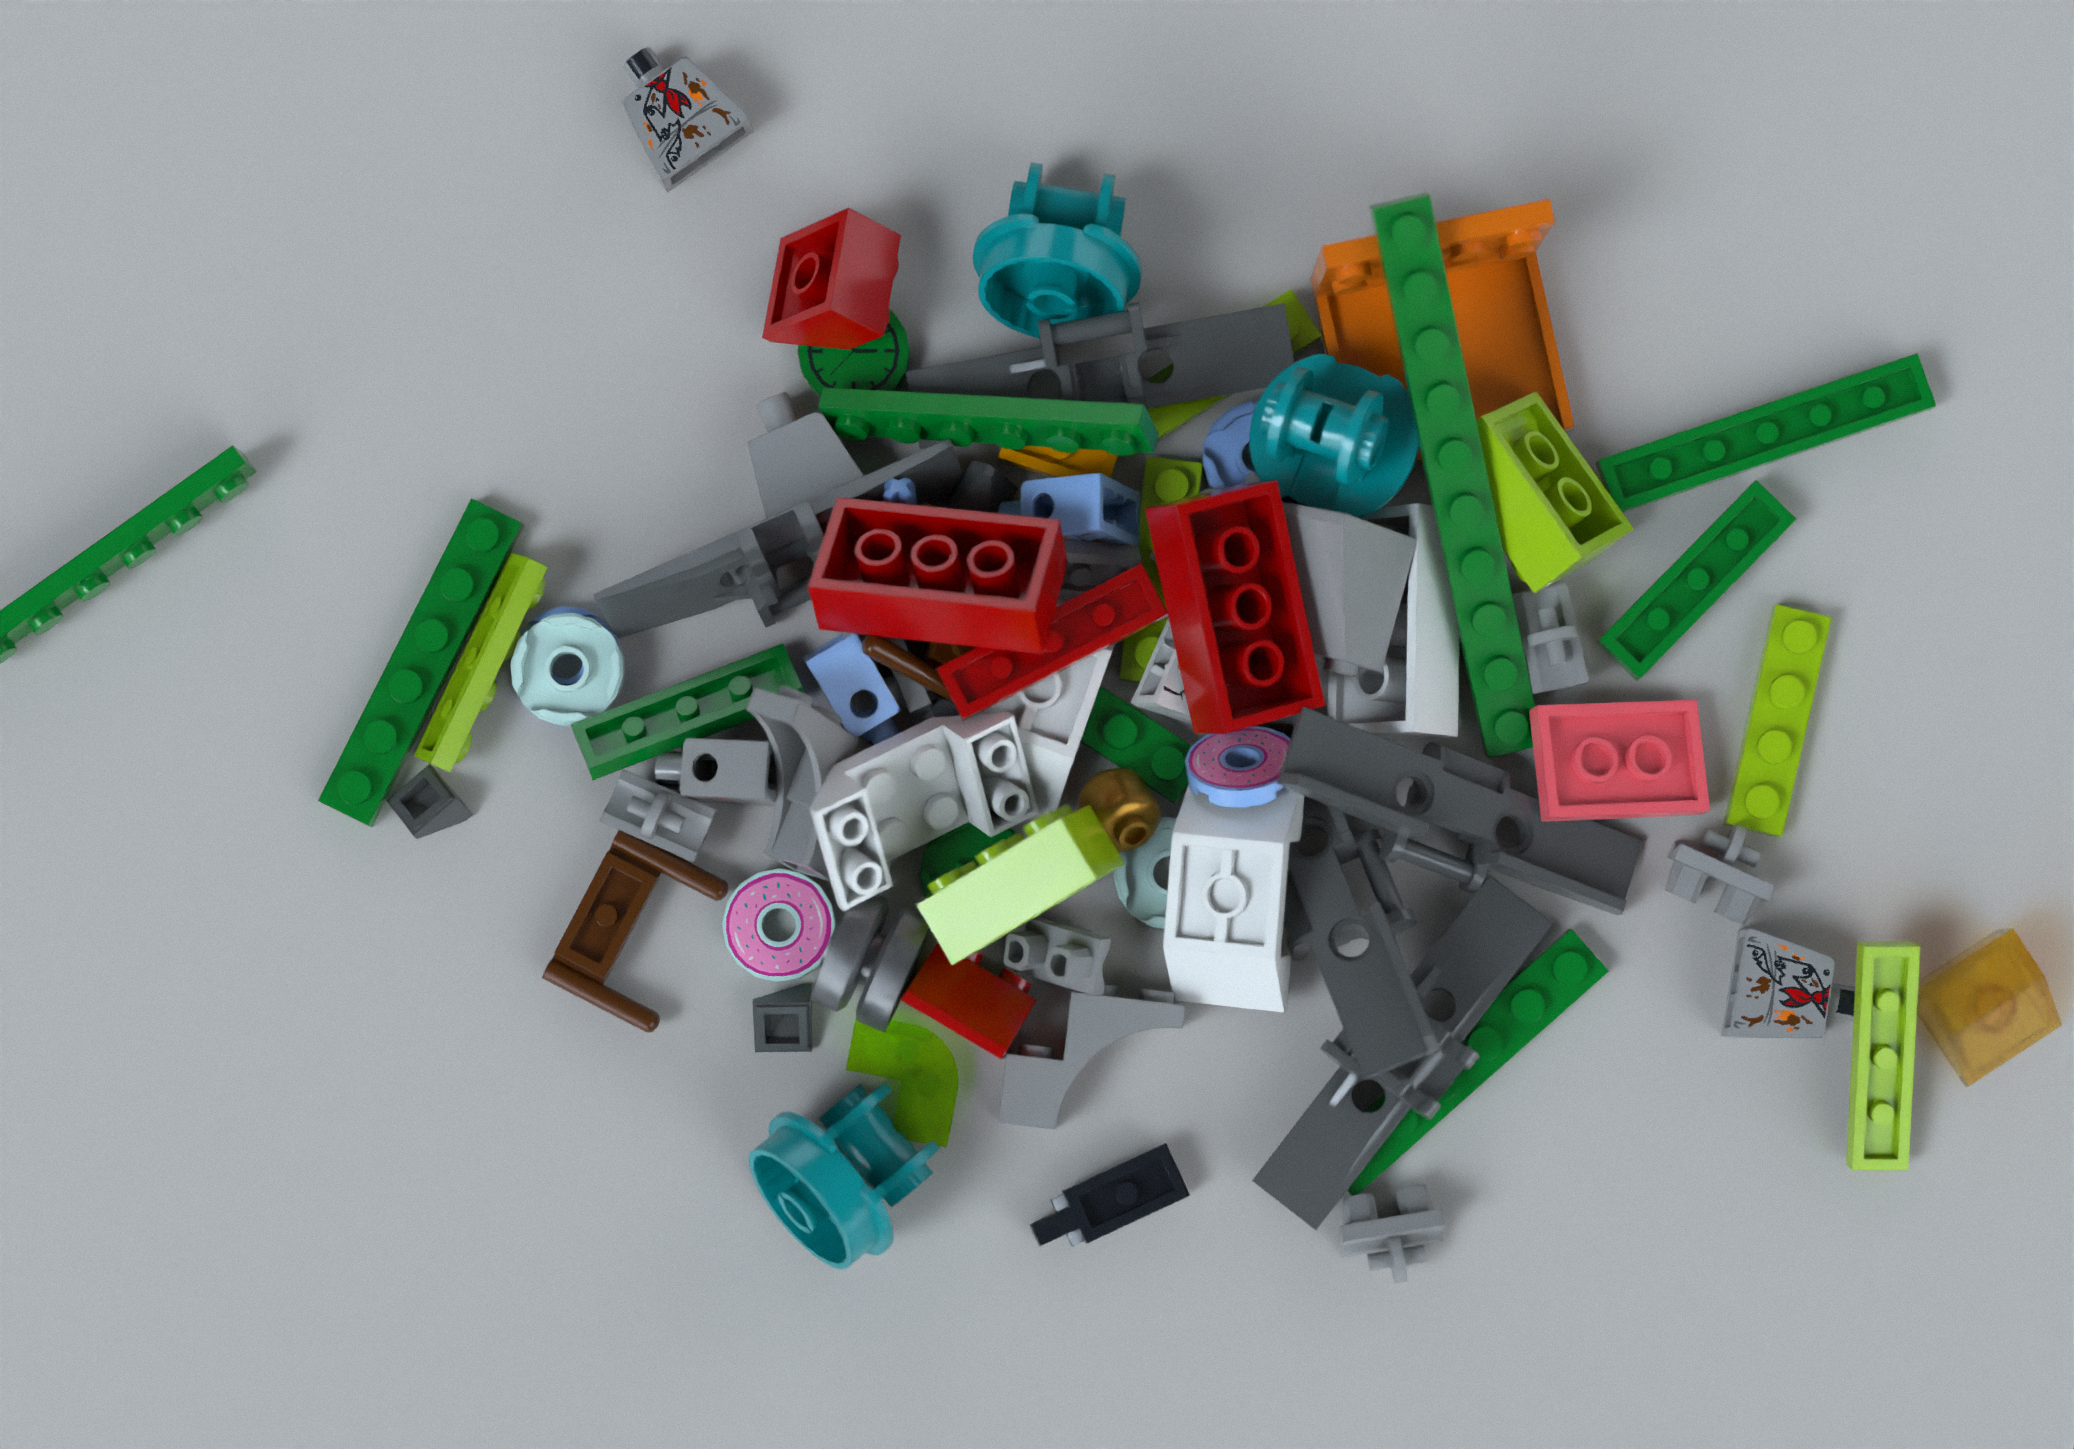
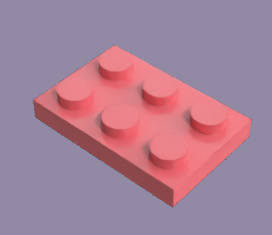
(1619, 760)

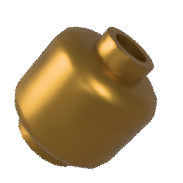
(1122, 807)

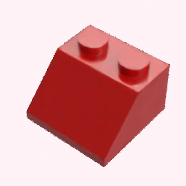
(833, 283)
(971, 1000)

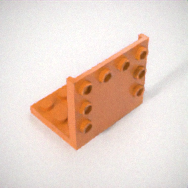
(1494, 299)

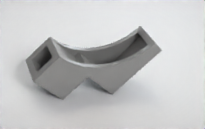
(805, 748)
(1037, 1083)

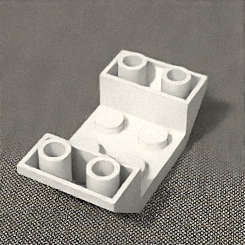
(1053, 721)
(915, 792)
(1230, 901)

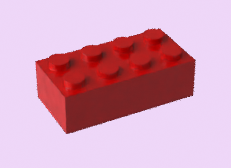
(938, 575)
(1235, 607)

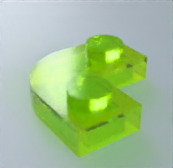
(925, 1071)

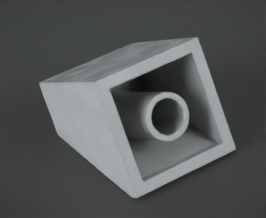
(1348, 584)

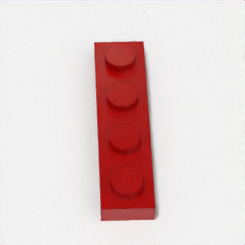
(1076, 632)

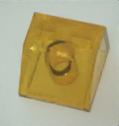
(1987, 1005)

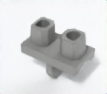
(1550, 639)
(658, 816)
(1741, 889)
(1058, 955)
(1415, 1225)

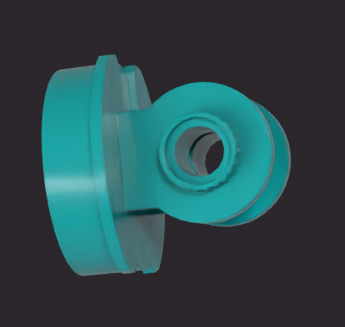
(1056, 256)
(1334, 436)
(821, 1192)

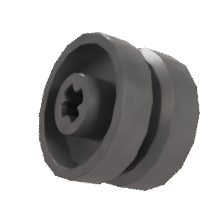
(866, 957)

